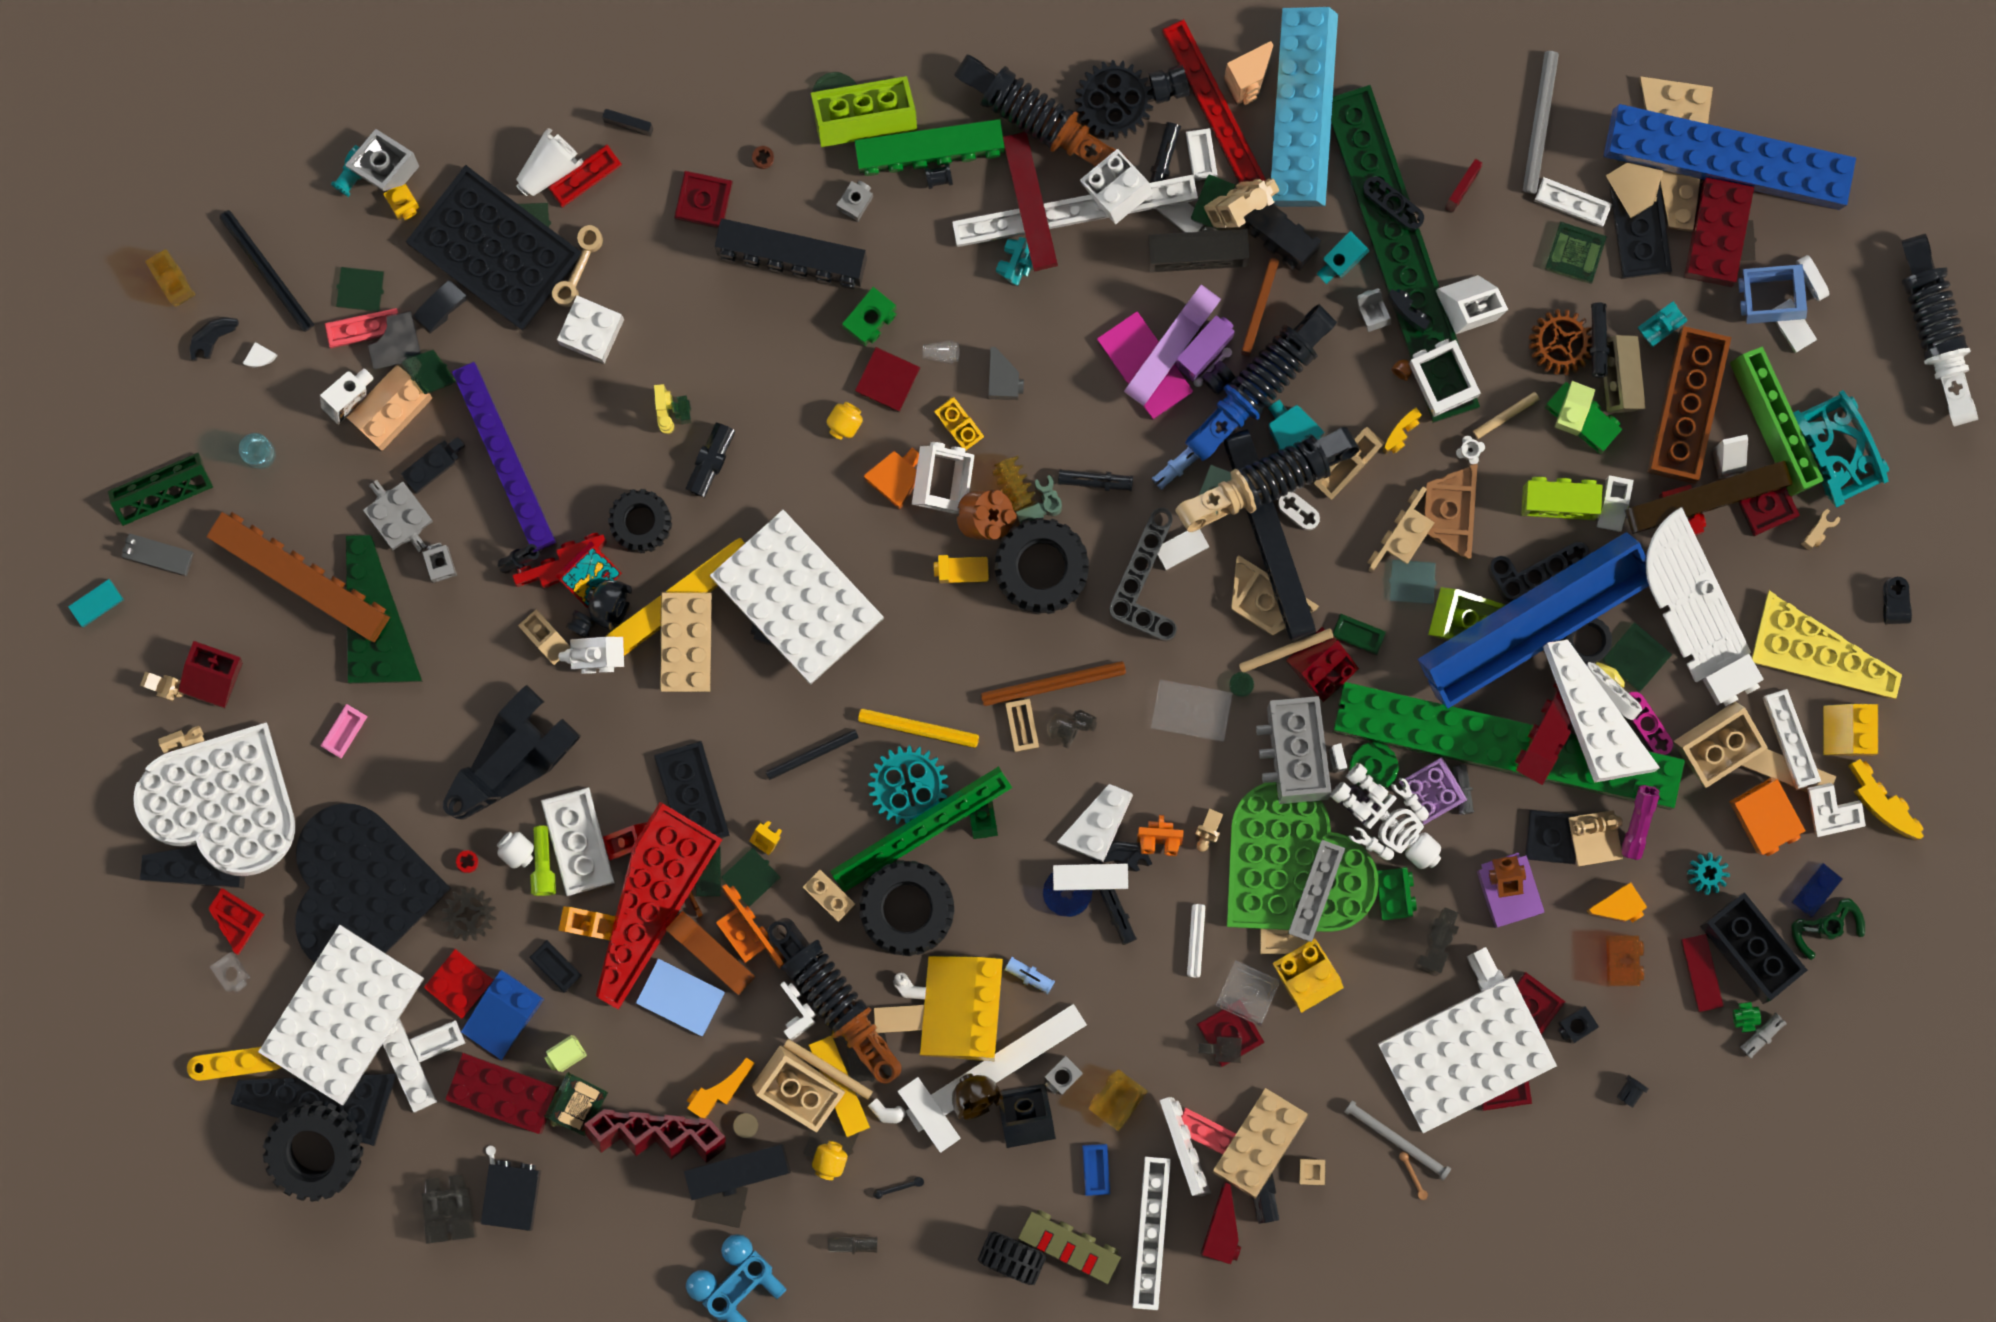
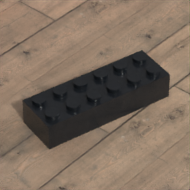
(790, 253)

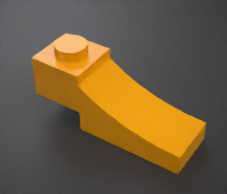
(586, 923)
(704, 1100)

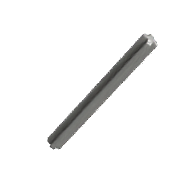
(1540, 122)

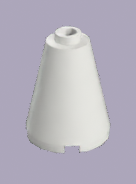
(547, 164)

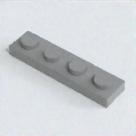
(1316, 891)

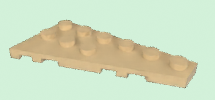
(1685, 102)

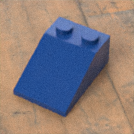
(502, 1014)

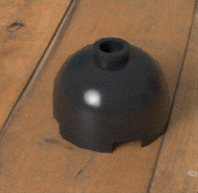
(609, 603)

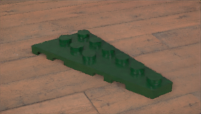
(390, 656)

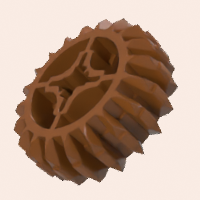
(1541, 352)

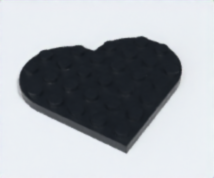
(360, 880)

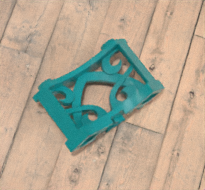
(1835, 480)

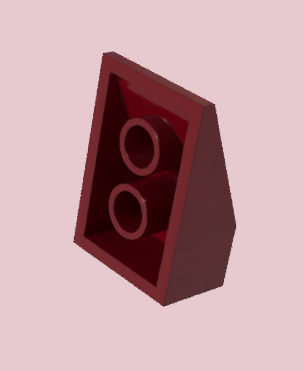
(1222, 1234)

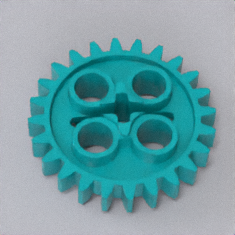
(885, 790)

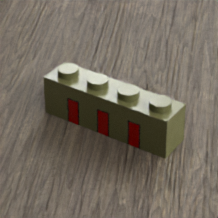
(1070, 1247)

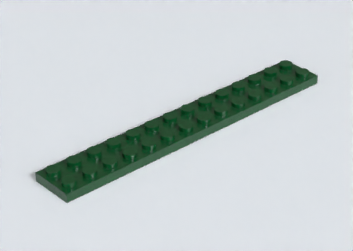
(1398, 251)

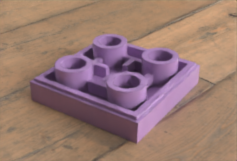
(1435, 789)

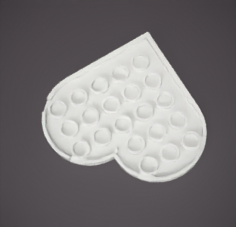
(223, 799)

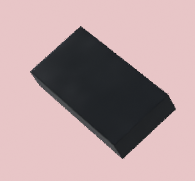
(627, 122)
(555, 966)

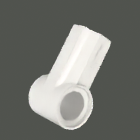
(1485, 969)

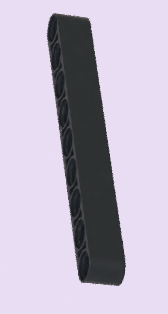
(1273, 548)

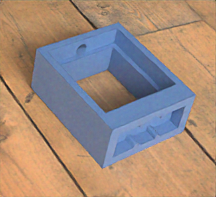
(1769, 274)

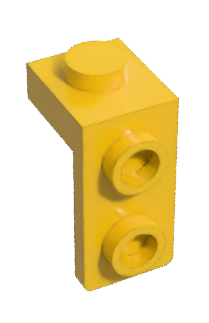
(961, 569)

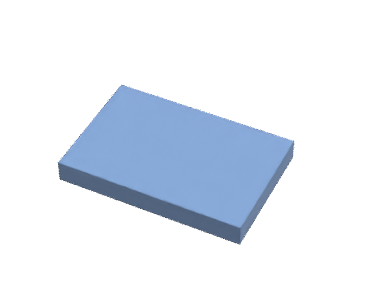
(680, 997)

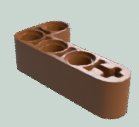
(710, 952)

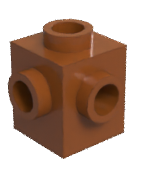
(1507, 876)

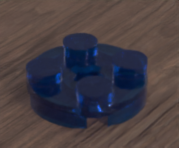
(1062, 905)

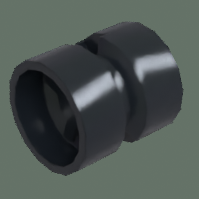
(1169, 84)

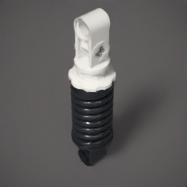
(1936, 326)

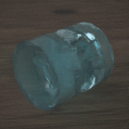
(257, 451)

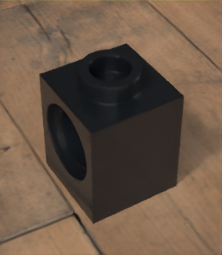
(1588, 1023)

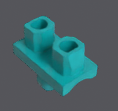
(1020, 261)
(1662, 324)

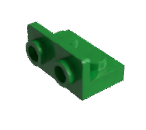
(1395, 893)

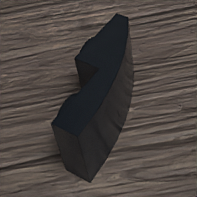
(1401, 303)
(438, 306)

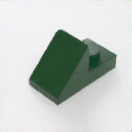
(984, 822)

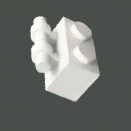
(594, 654)

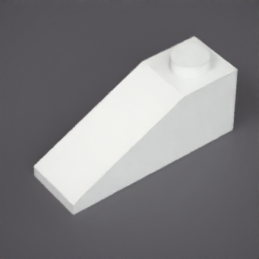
(1731, 456)

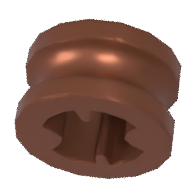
(770, 160)

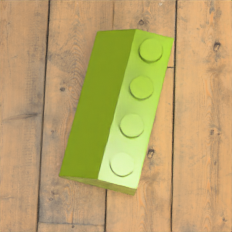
(864, 111)

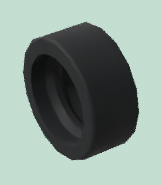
(1606, 641)

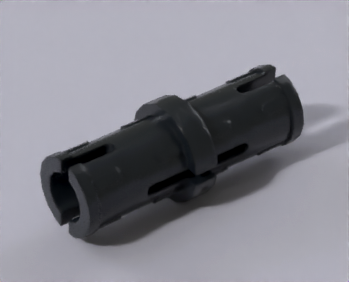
(518, 558)

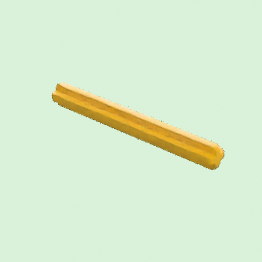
(918, 728)

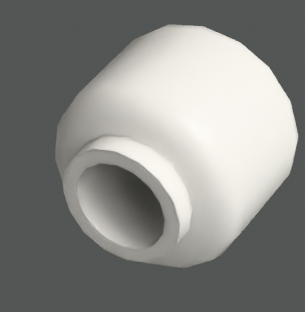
(515, 850)

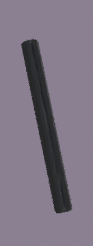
(266, 270)

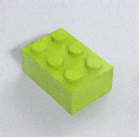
(1562, 499)

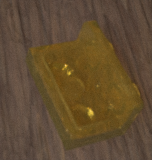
(1117, 1099)

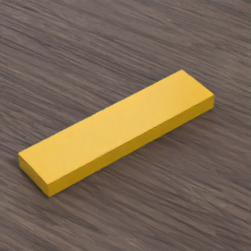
(849, 1107)

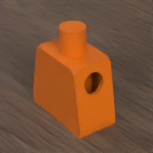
(894, 476)

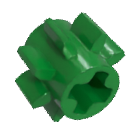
(1746, 1017)

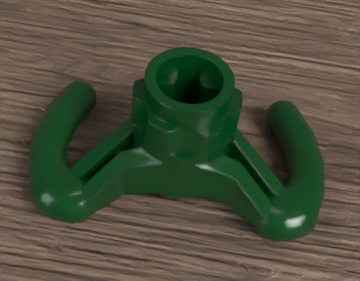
(1828, 926)

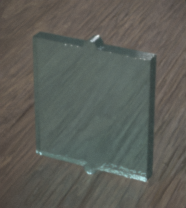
(1412, 582)

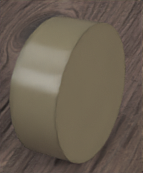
(745, 1125)

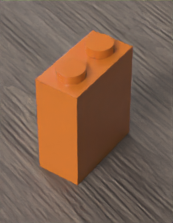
(1767, 817)

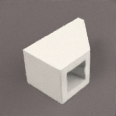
(1614, 502)

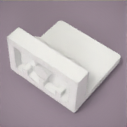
(796, 1025)

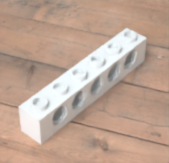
(1151, 1233)

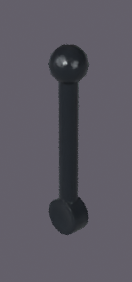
(878, 1194)

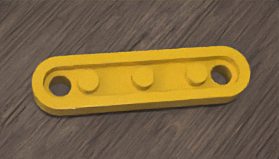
(230, 1064)

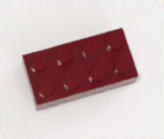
(1719, 232)
(501, 1093)

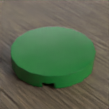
(1379, 762)

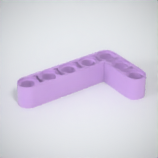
(1172, 345)

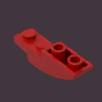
(550, 568)

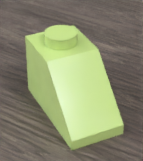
(1575, 408)

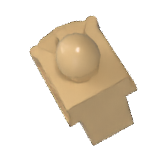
(165, 686)
(1207, 831)

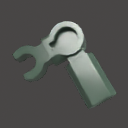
(1051, 504)

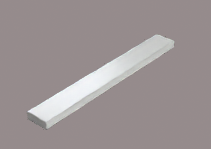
(1014, 1055)

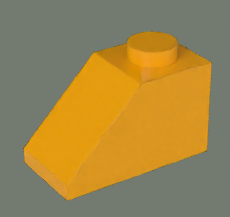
(1620, 905)

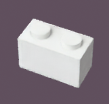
(1732, 680)

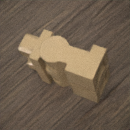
(1249, 196)

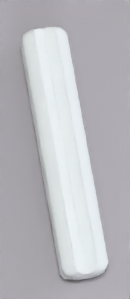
(1196, 940)

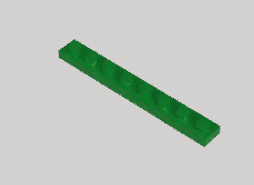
(921, 829)

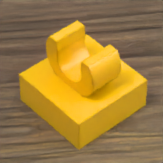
(765, 838)

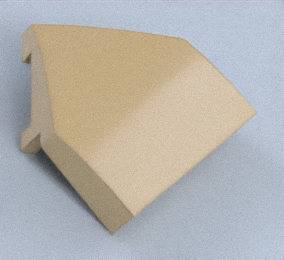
(1635, 186)

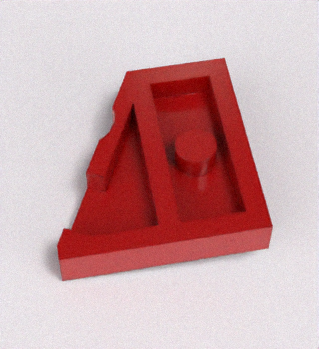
(235, 918)

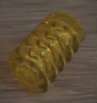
(1013, 483)

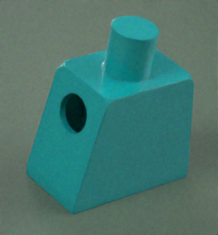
(1348, 247)
(1291, 425)

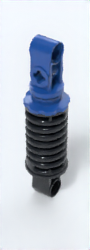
(1249, 390)

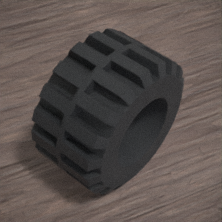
(634, 500)
(1012, 1258)

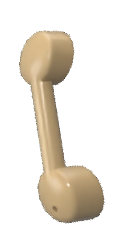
(590, 240)

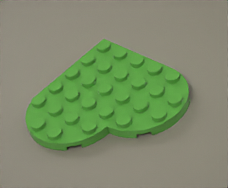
(1273, 857)

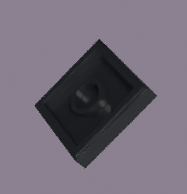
(1550, 837)

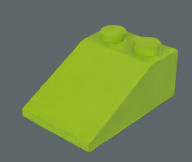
(1459, 611)

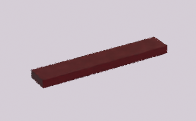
(1030, 201)

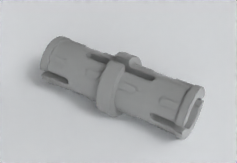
(1763, 1035)

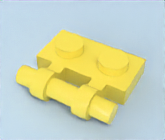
(663, 403)

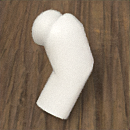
(906, 988)
(887, 1115)

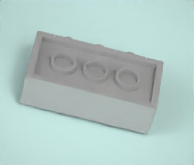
(1296, 750)

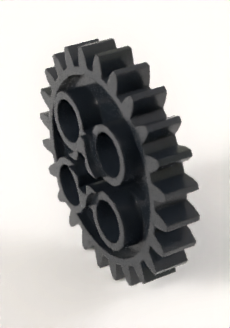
(1129, 85)

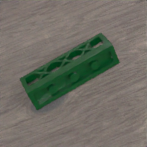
(158, 481)

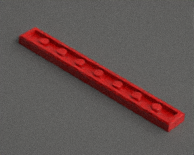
(1212, 102)

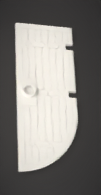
(1698, 609)

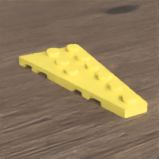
(1808, 648)

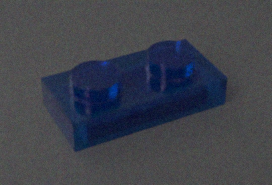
(1817, 890)

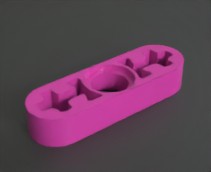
(1657, 725)

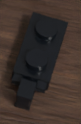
(432, 464)

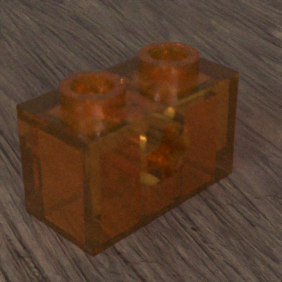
(1616, 972)

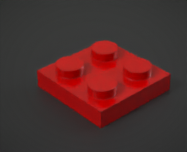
(459, 983)

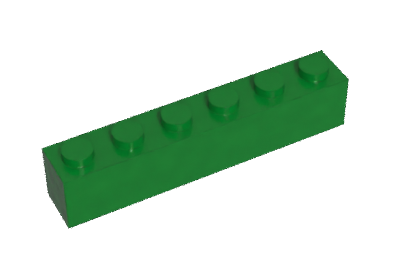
(930, 146)

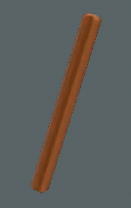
(1053, 683)

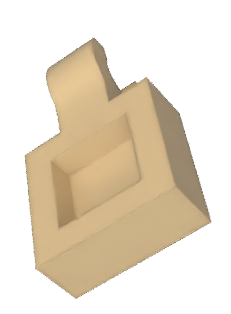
(1816, 535)
(179, 740)

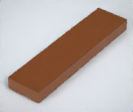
(1259, 307)

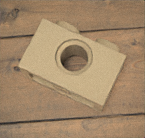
(829, 896)

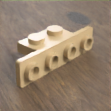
(1407, 535)

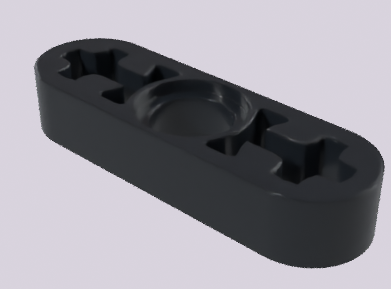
(1393, 213)

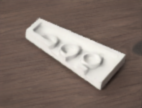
(1184, 1147)

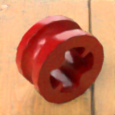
(468, 869)

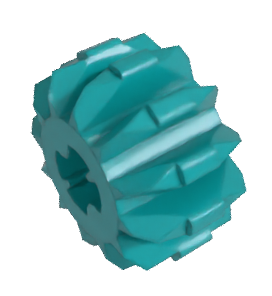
(1700, 869)

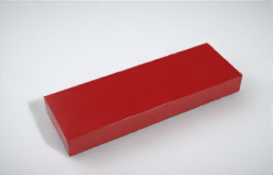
(586, 176)

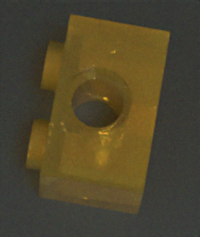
(170, 278)

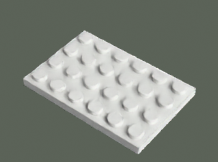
(796, 597)
(341, 1015)
(1467, 1054)

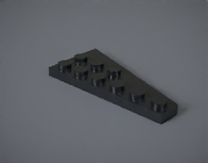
(364, 1105)

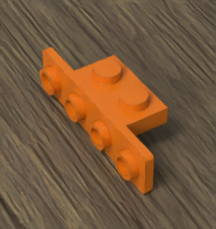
(743, 932)

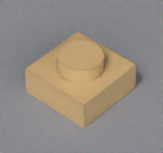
(1312, 1172)

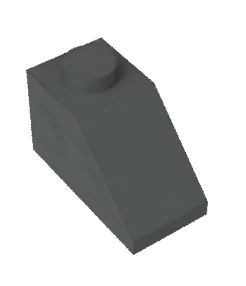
(1003, 378)

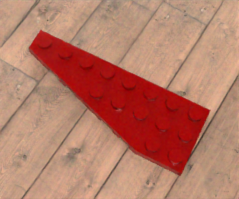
(658, 880)

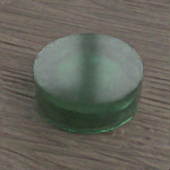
(1241, 684)

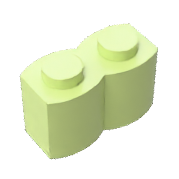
(565, 1054)

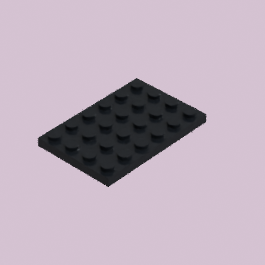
(494, 247)

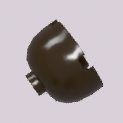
(974, 1096)

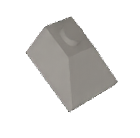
(383, 162)

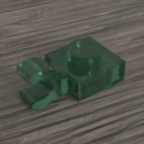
(682, 409)

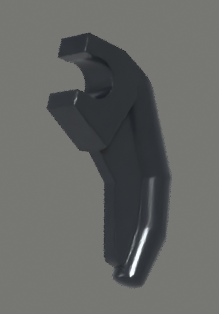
(208, 335)
(1127, 853)

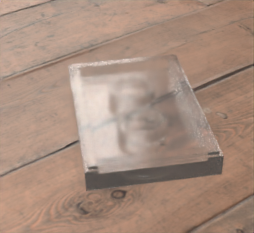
(1191, 710)

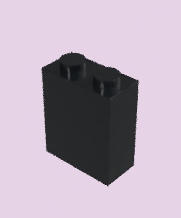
(511, 1196)

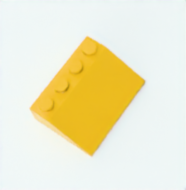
(961, 1007)

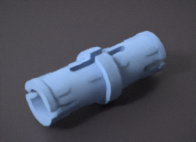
(1174, 468)
(1045, 983)

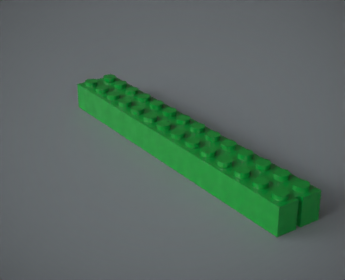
(1483, 741)

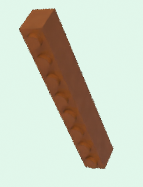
(298, 576)

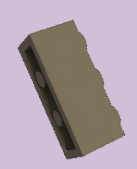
(1624, 381)

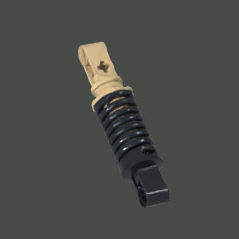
(1269, 478)

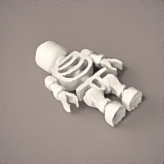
(1420, 848)

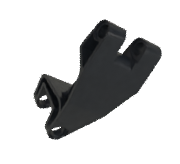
(510, 757)

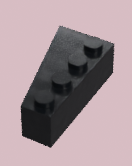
(185, 867)

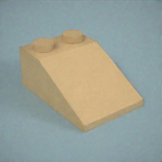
(797, 1089)

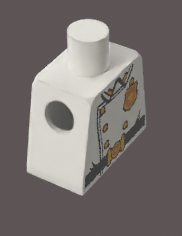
(339, 401)

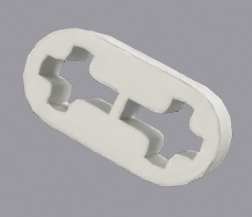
(1813, 278)
(1294, 515)

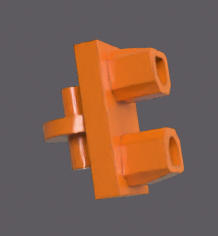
(1160, 833)

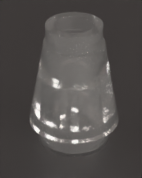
(942, 351)

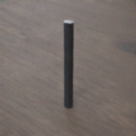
(812, 754)

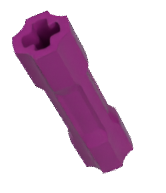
(1645, 806)

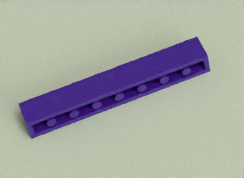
(504, 456)

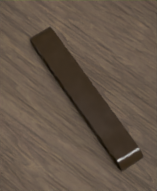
(1710, 496)

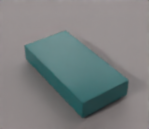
(96, 603)

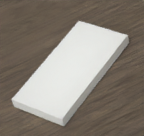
(577, 842)

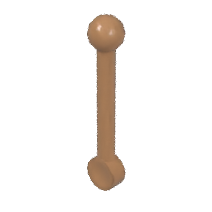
(1422, 1194)

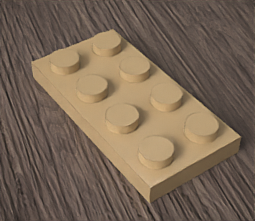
(685, 642)
(1260, 1143)

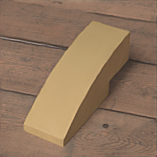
(1345, 470)

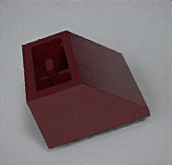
(1323, 666)
(209, 674)

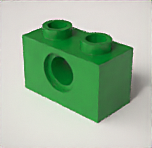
(875, 303)

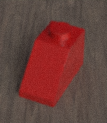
(622, 841)

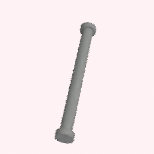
(1397, 1140)

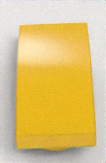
(958, 423)
(1397, 437)

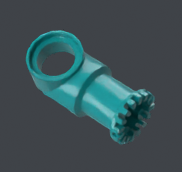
(347, 177)

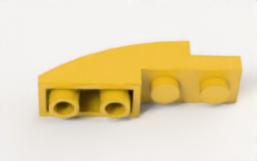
(1891, 811)

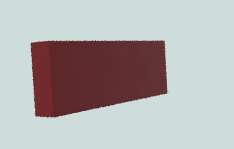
(1702, 973)

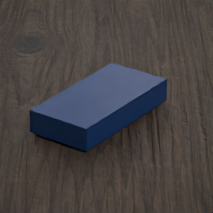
(1096, 1169)

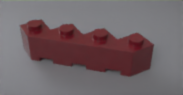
(1545, 740)
(642, 1130)

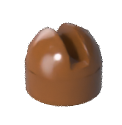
(1402, 369)

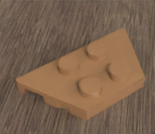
(1452, 508)

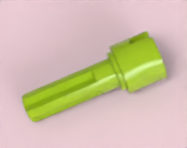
(542, 878)

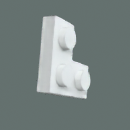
(1830, 817)

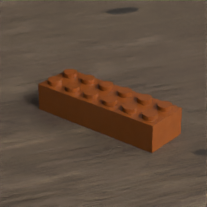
(1689, 405)

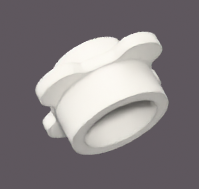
(1477, 447)

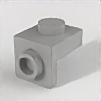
(1373, 310)

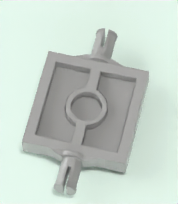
(398, 516)

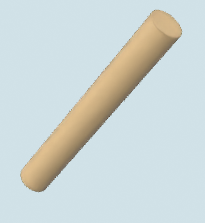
(1506, 415)

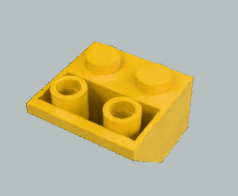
(1308, 975)

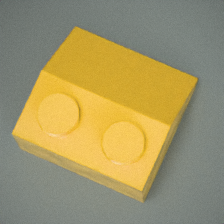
(1850, 730)

